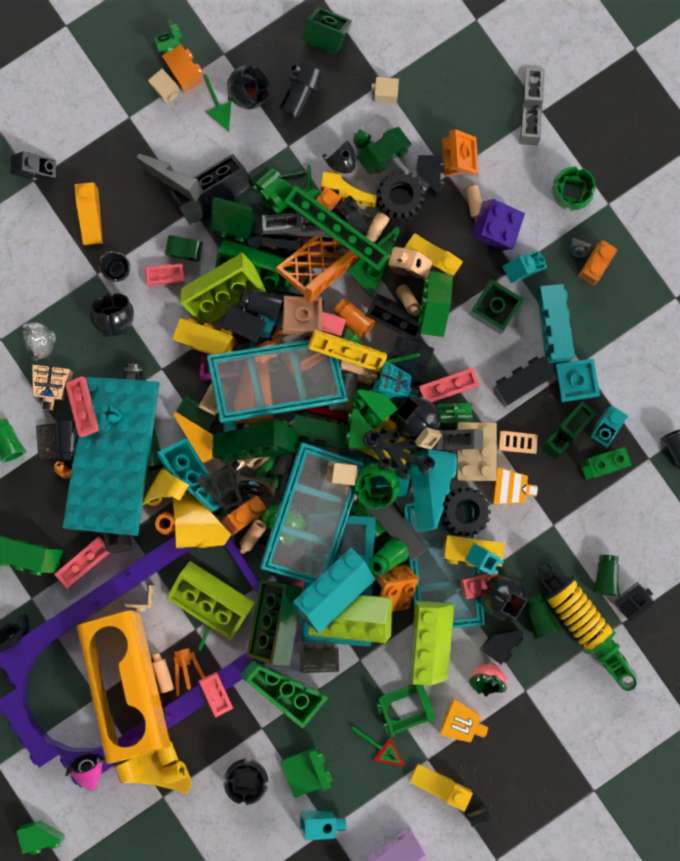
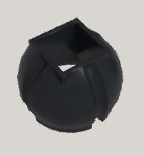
(248, 87)
(112, 314)
(415, 415)
(497, 595)
(243, 794)

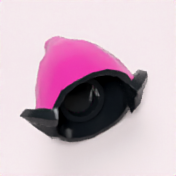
(86, 770)

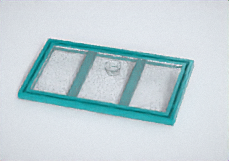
(274, 380)
(309, 517)

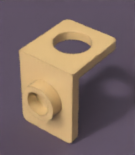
(209, 402)
(141, 607)

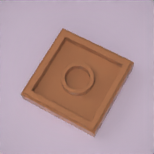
(301, 316)

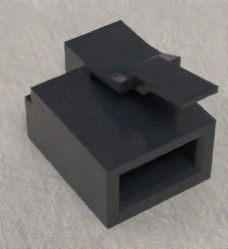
(350, 214)
(634, 601)

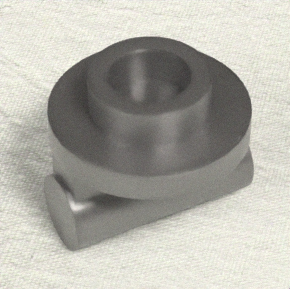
(579, 248)

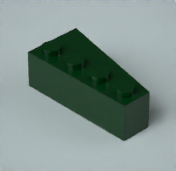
(255, 442)

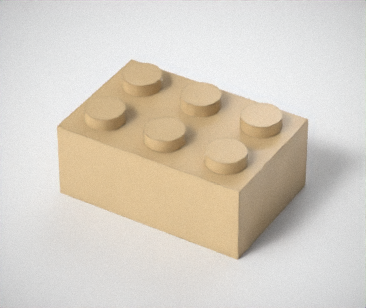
(478, 464)

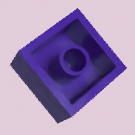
(498, 225)

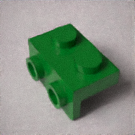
(168, 40)

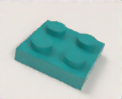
(577, 380)

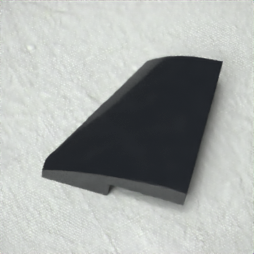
(12, 633)

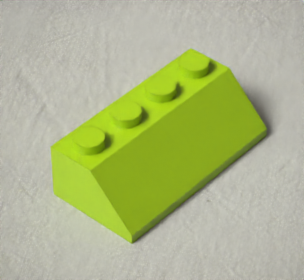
(217, 290)
(210, 600)
(363, 620)
(431, 642)

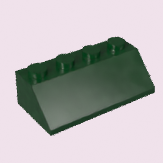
(274, 623)

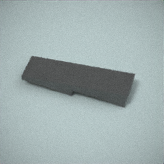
(532, 106)
(162, 170)
(291, 224)
(458, 440)
(399, 529)

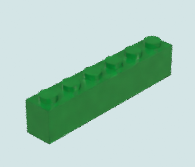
(337, 228)

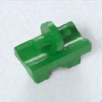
(455, 412)

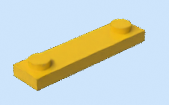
(347, 351)

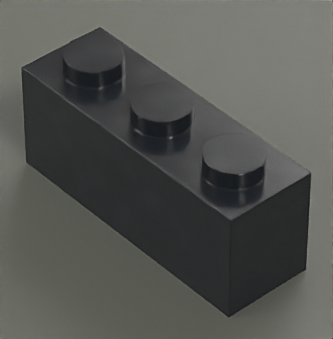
(394, 317)
(523, 380)

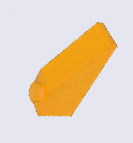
(89, 213)
(199, 438)

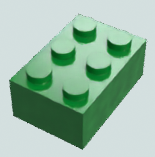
(435, 304)

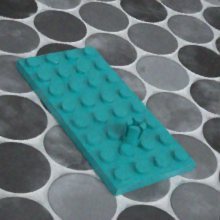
(114, 461)

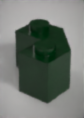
(378, 154)

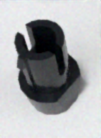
(304, 81)

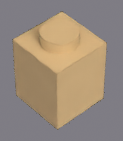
(164, 86)
(385, 90)
(341, 473)

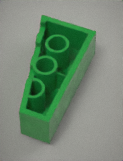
(32, 557)
(286, 693)

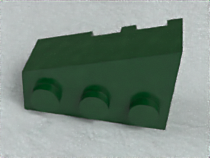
(321, 431)

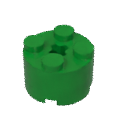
(273, 190)

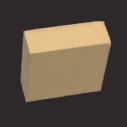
(428, 438)

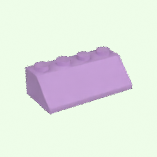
(404, 848)

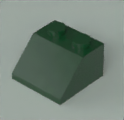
(326, 30)

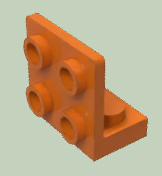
(399, 585)

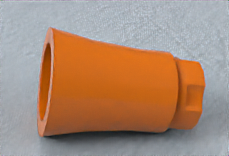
(355, 318)
(160, 523)

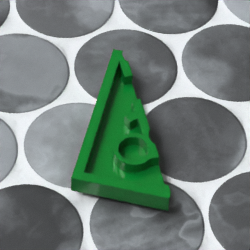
(367, 276)

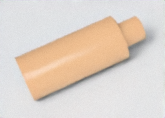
(474, 200)
(377, 227)
(408, 300)
(252, 536)
(162, 674)

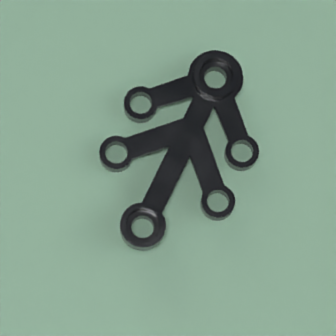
(377, 442)

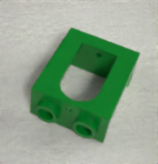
(605, 463)
(397, 726)

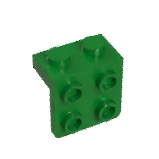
(306, 772)

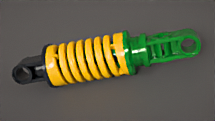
(585, 622)

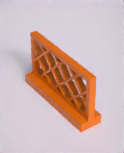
(327, 276)

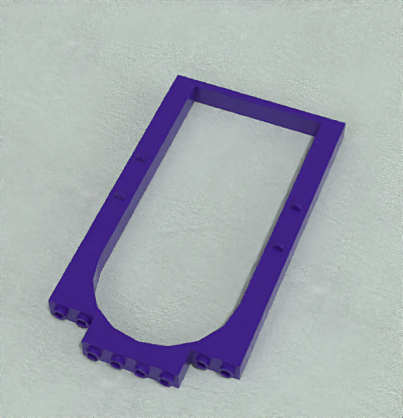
(20, 659)

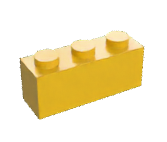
(203, 337)
(457, 548)

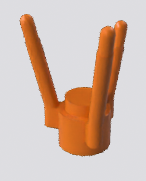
(184, 658)

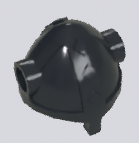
(343, 159)

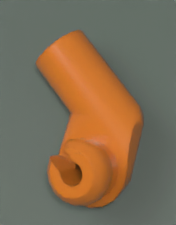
(62, 470)

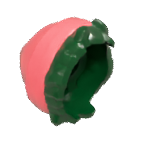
(488, 679)

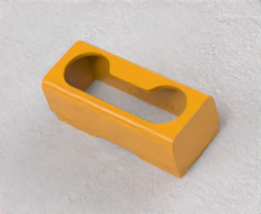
(138, 686)

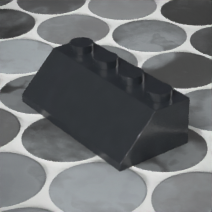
(222, 180)

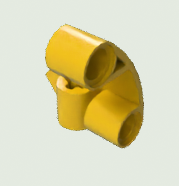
(164, 486)
(196, 524)
(157, 769)

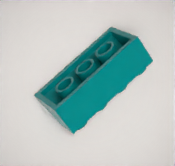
(334, 590)

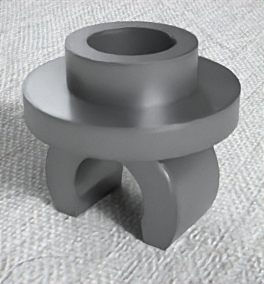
(133, 371)

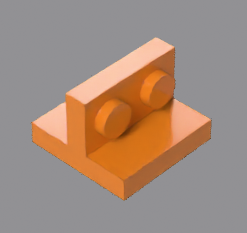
(459, 154)

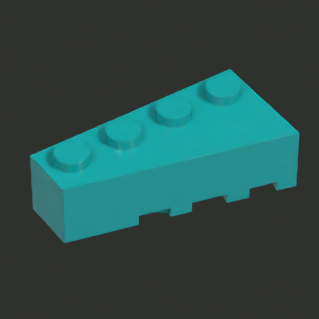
(555, 324)

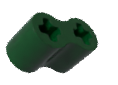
(183, 248)

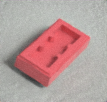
(165, 275)
(215, 694)

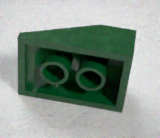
(232, 220)

